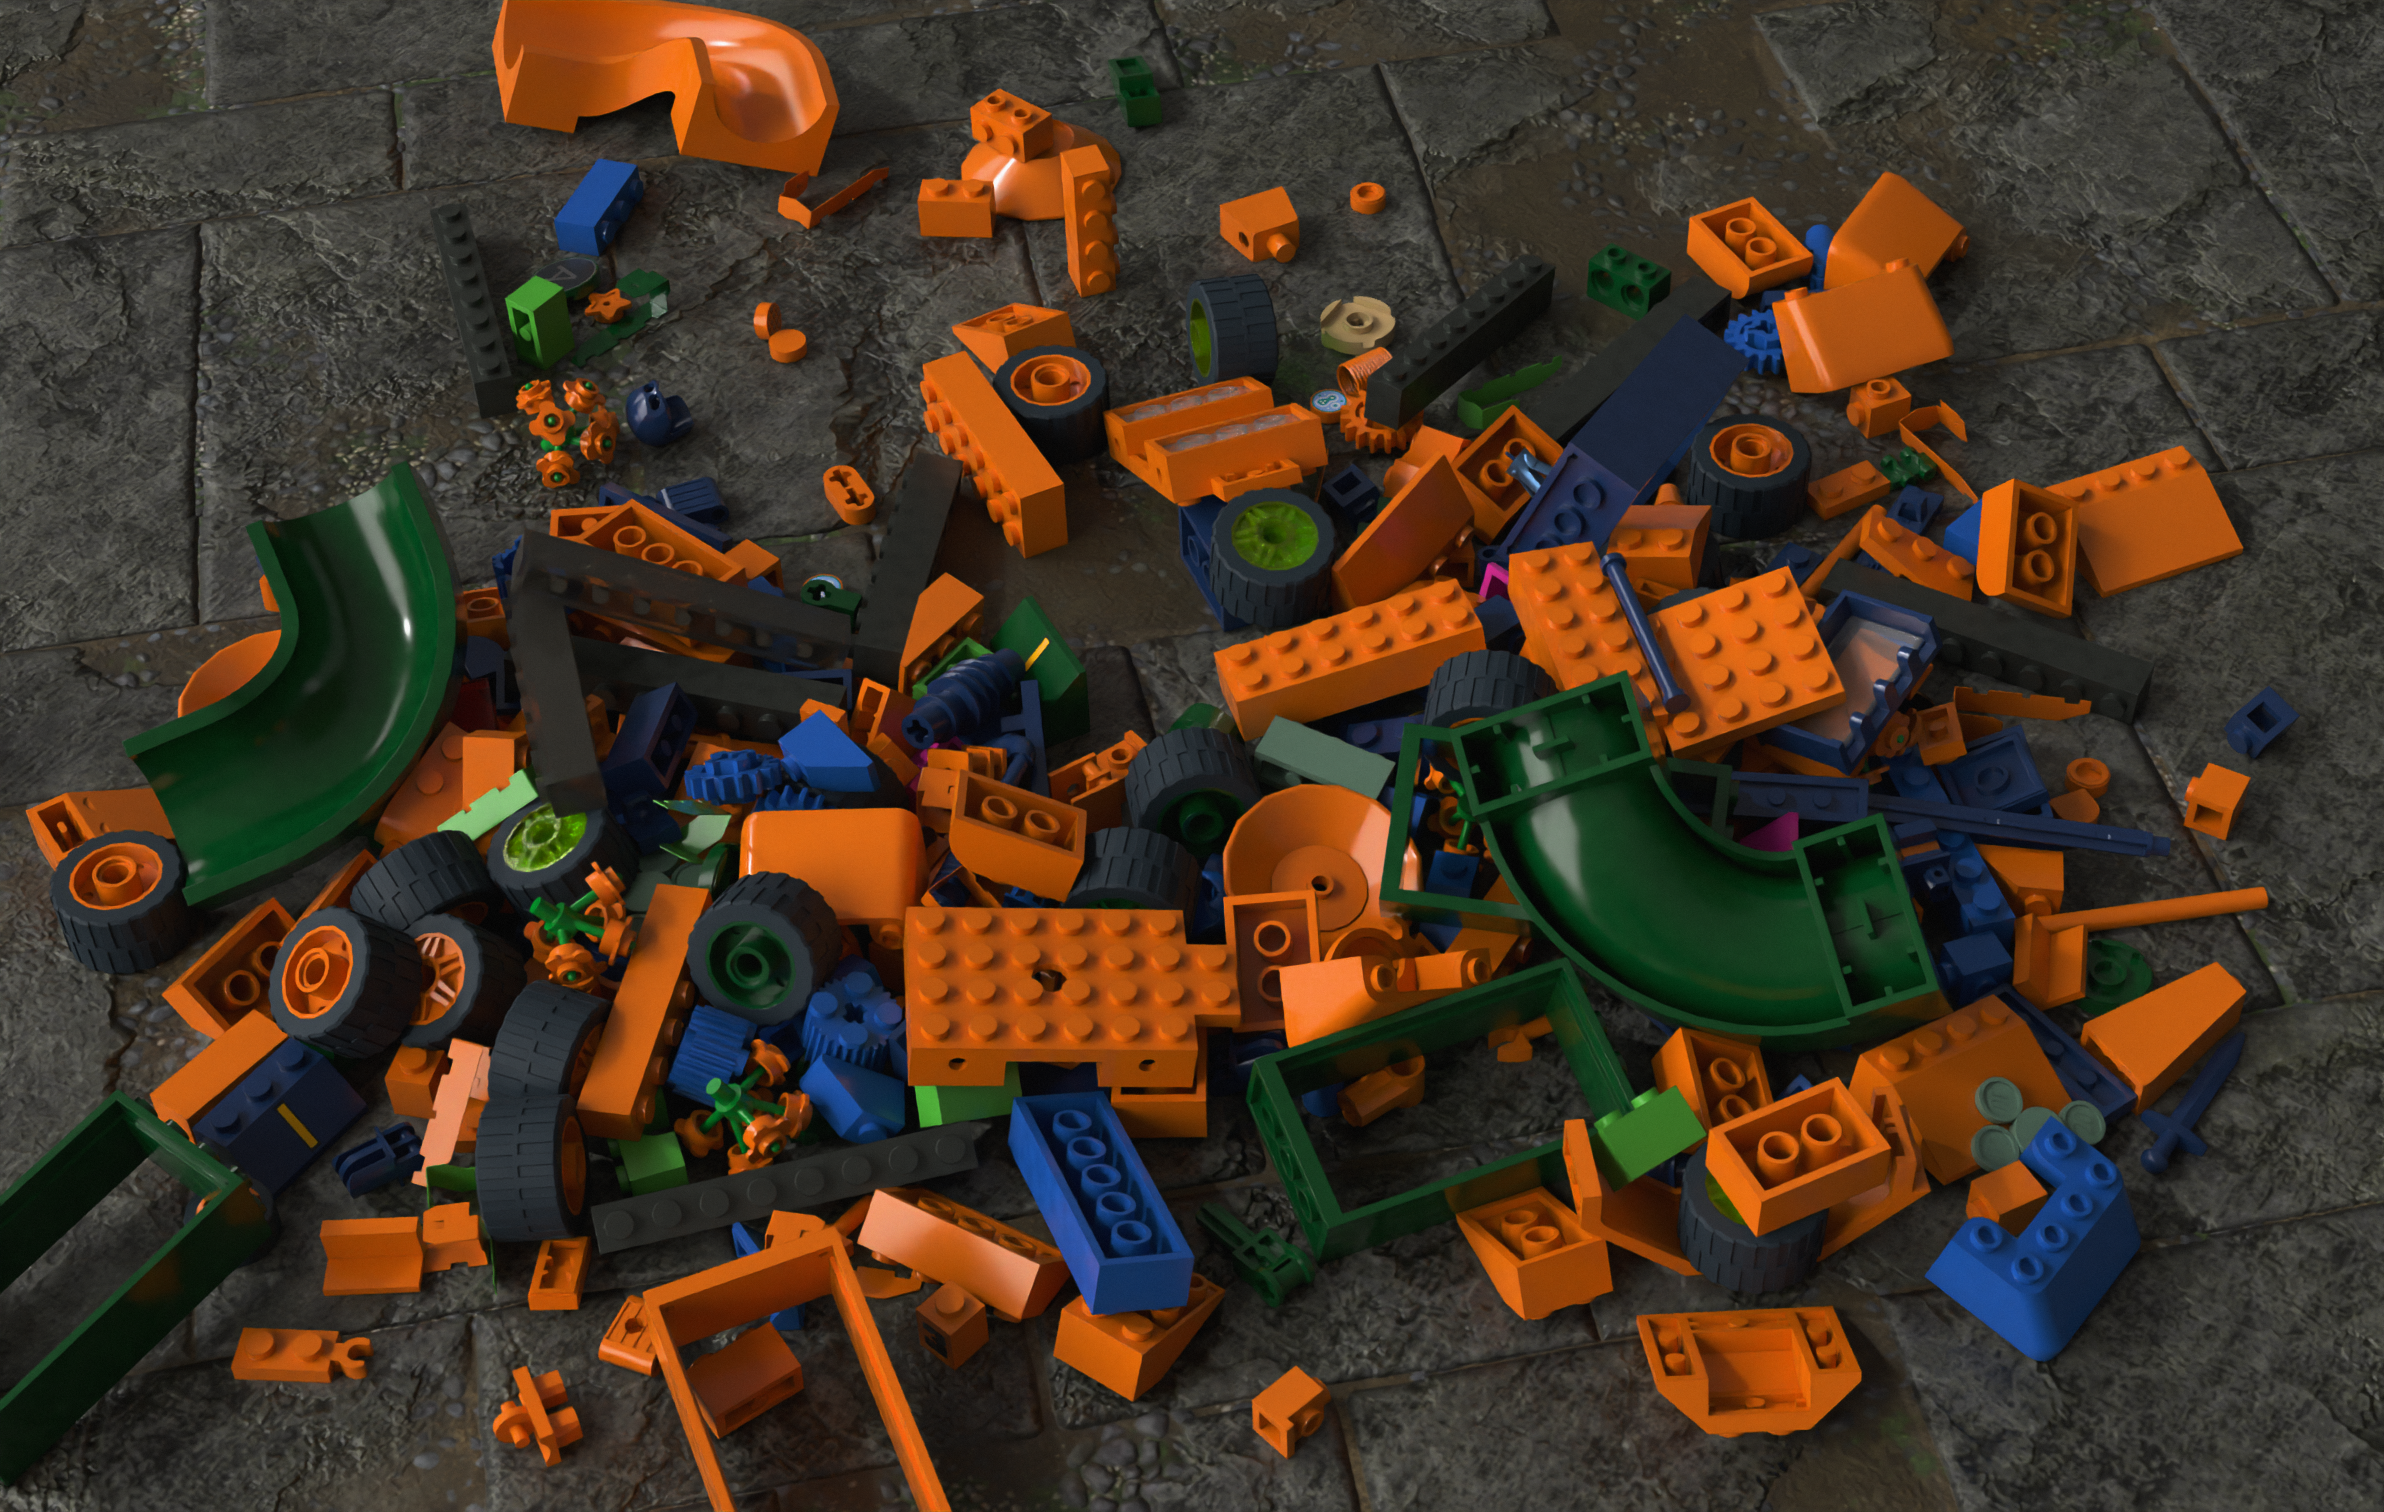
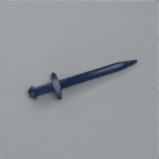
(2176, 1130)

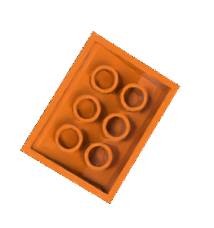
(2147, 521)
(1406, 539)
(1942, 1067)

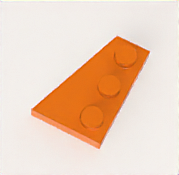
(1916, 557)

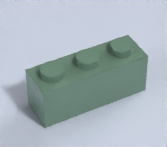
(1301, 755)

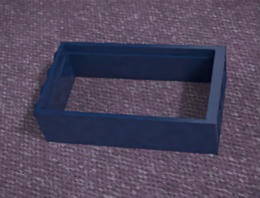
(1630, 442)

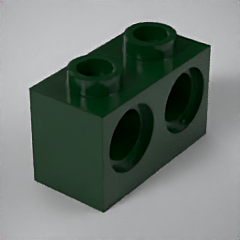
(1627, 281)

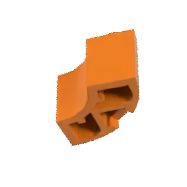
(1422, 447)

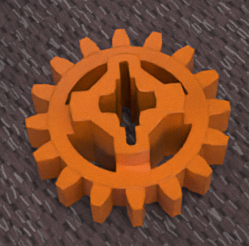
(1372, 433)

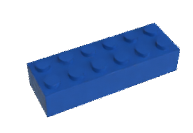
(1100, 1203)

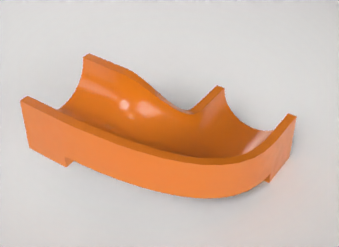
(739, 80)

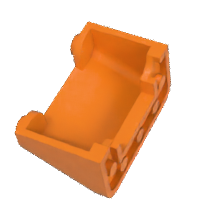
(1891, 225)
(1860, 330)
(858, 859)
(1360, 989)

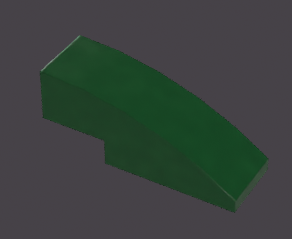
(1135, 91)

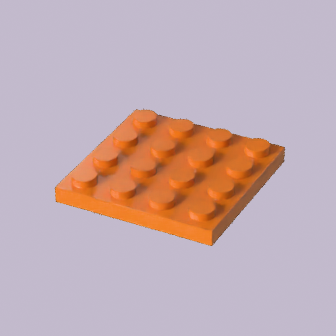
(1744, 661)

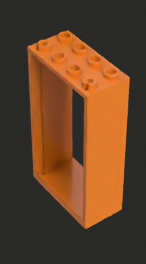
(760, 1287)

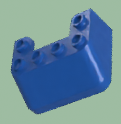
(2061, 1265)

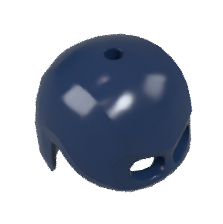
(656, 420)

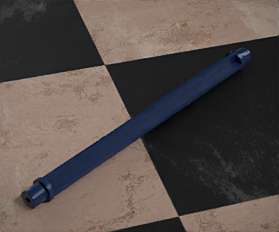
(2020, 826)

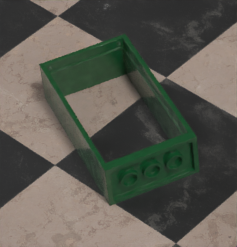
(1491, 915)
(1279, 1077)
(153, 1300)

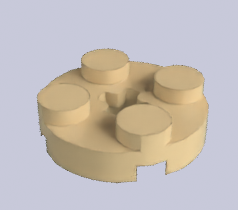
(1342, 331)

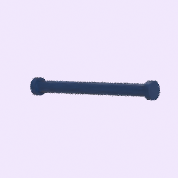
(1675, 698)

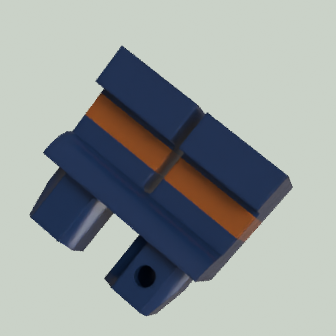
(1923, 859)

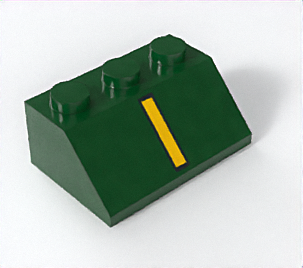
(1054, 666)

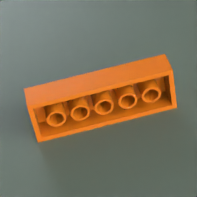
(996, 453)
(1577, 621)
(1347, 658)

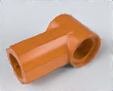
(1382, 1090)

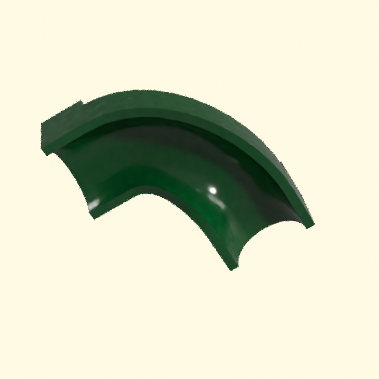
(337, 711)
(1673, 915)

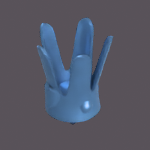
(1525, 469)

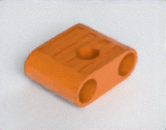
(629, 1340)

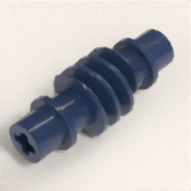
(963, 698)

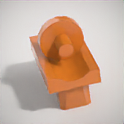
(550, 1430)

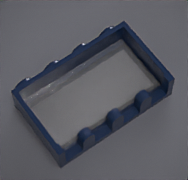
(1879, 659)

